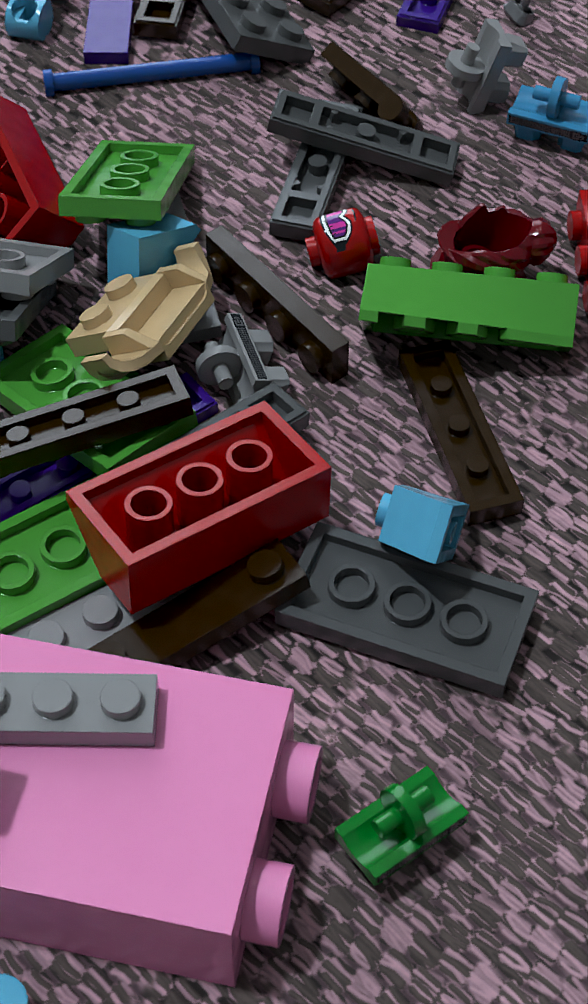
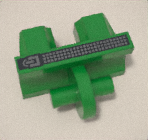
(400, 825)

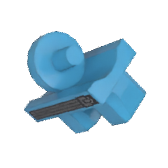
(552, 113)

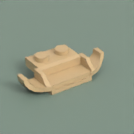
(144, 316)

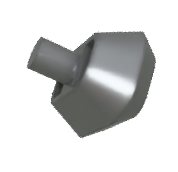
(519, 12)

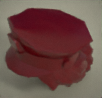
(495, 240)

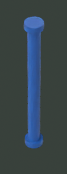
(149, 72)

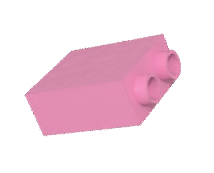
(159, 845)

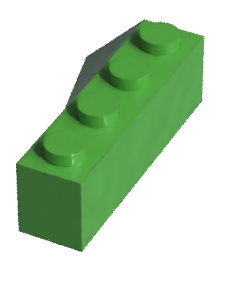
(469, 305)

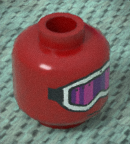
(343, 243)

